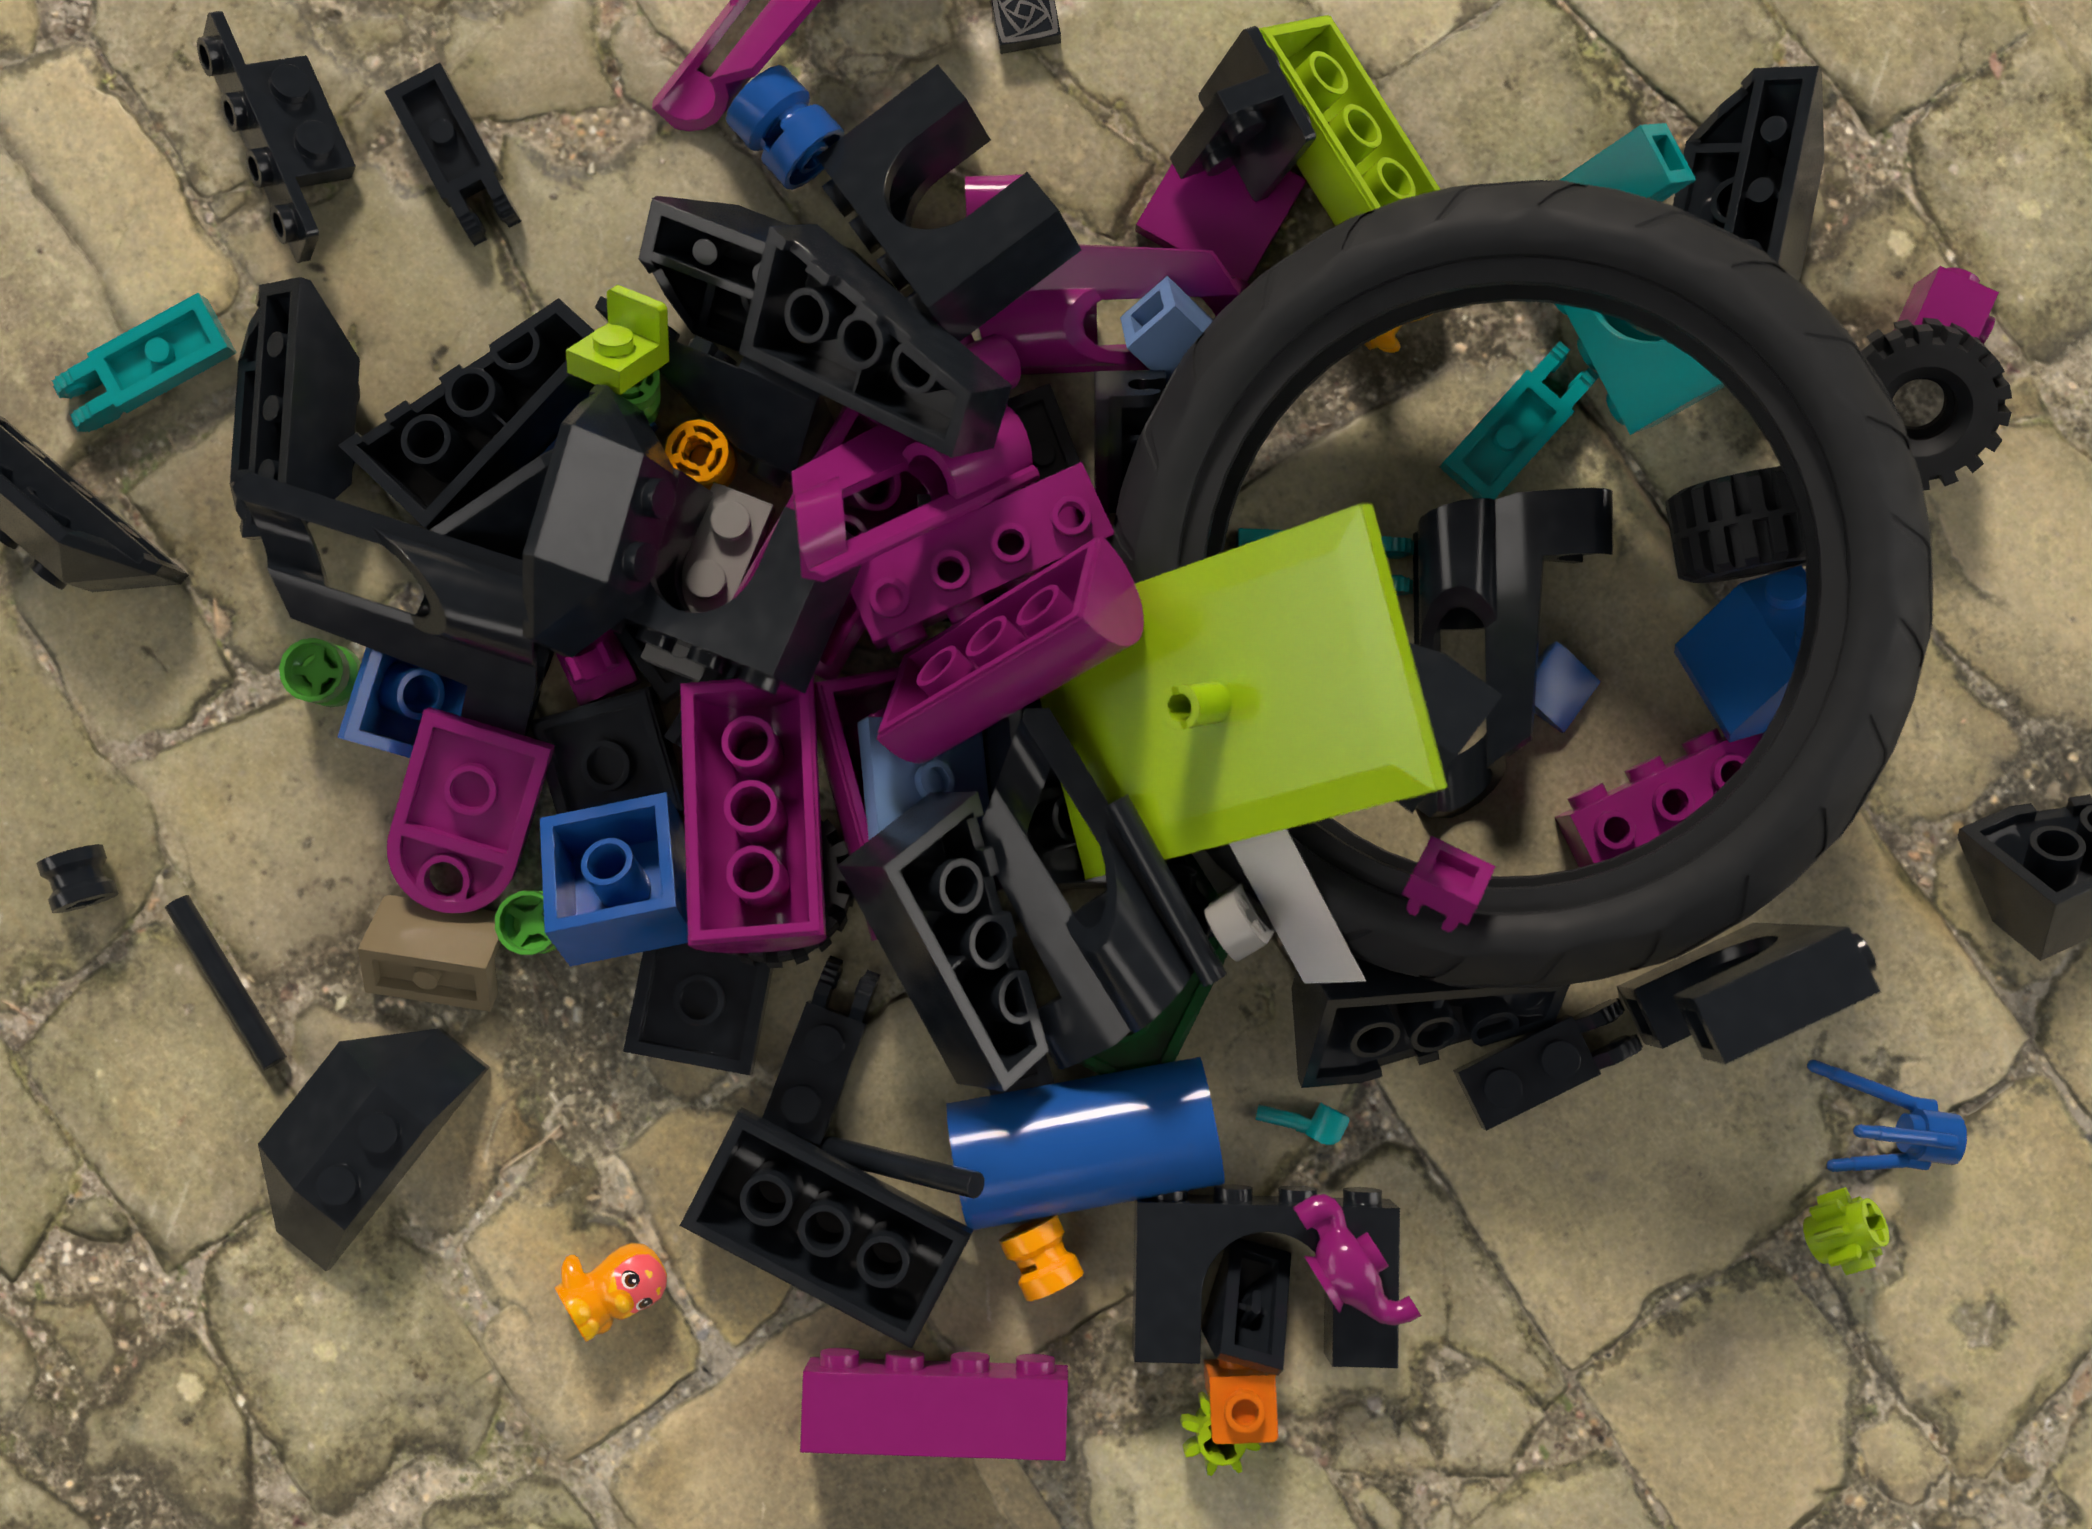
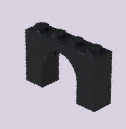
(958, 270)
(768, 630)
(1751, 988)
(1183, 1234)

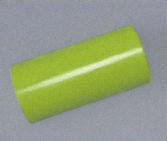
(1359, 146)

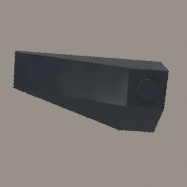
(1358, 1026)

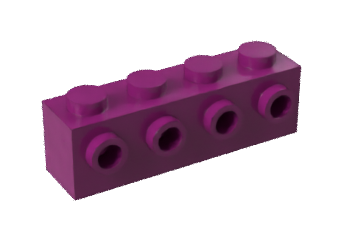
(976, 558)
(1653, 799)
(934, 1406)

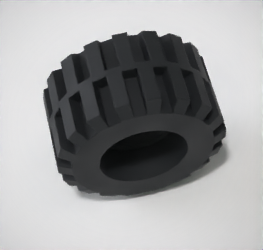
(1735, 527)

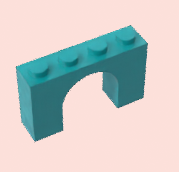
(1641, 371)

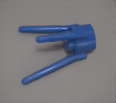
(1922, 1135)

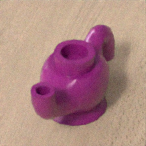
(1350, 1265)

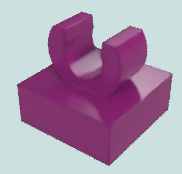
(600, 670)
(1448, 883)

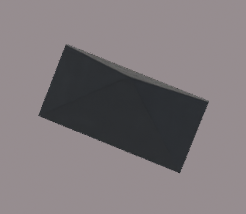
(1249, 1306)

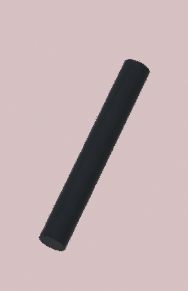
(1165, 890)
(225, 982)
(907, 1167)

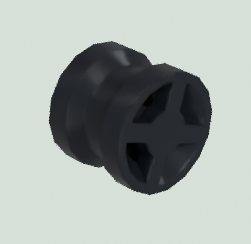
(77, 878)

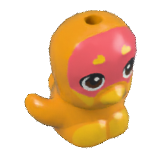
(617, 1288)

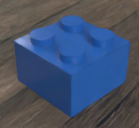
(614, 879)

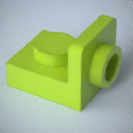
(627, 346)

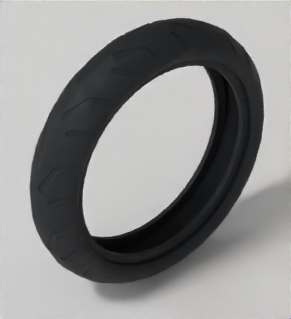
(1810, 399)

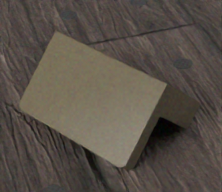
(431, 954)

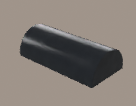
(826, 1227)

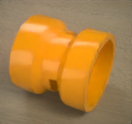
(706, 464)
(1041, 1257)

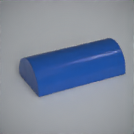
(1087, 1143)

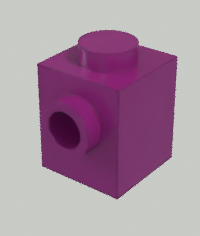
(1952, 297)

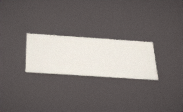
(1296, 908)

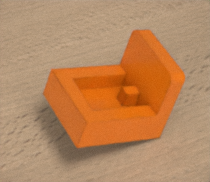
(1240, 1403)

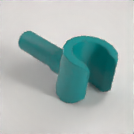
(1325, 1126)

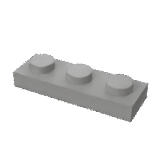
(716, 564)

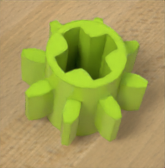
(1846, 1231)
(1202, 1443)

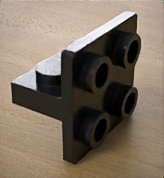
(1247, 120)

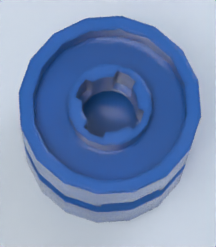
(776, 118)

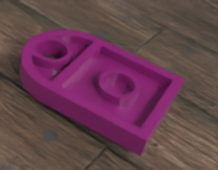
(467, 805)

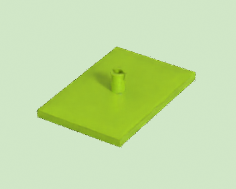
(1257, 694)

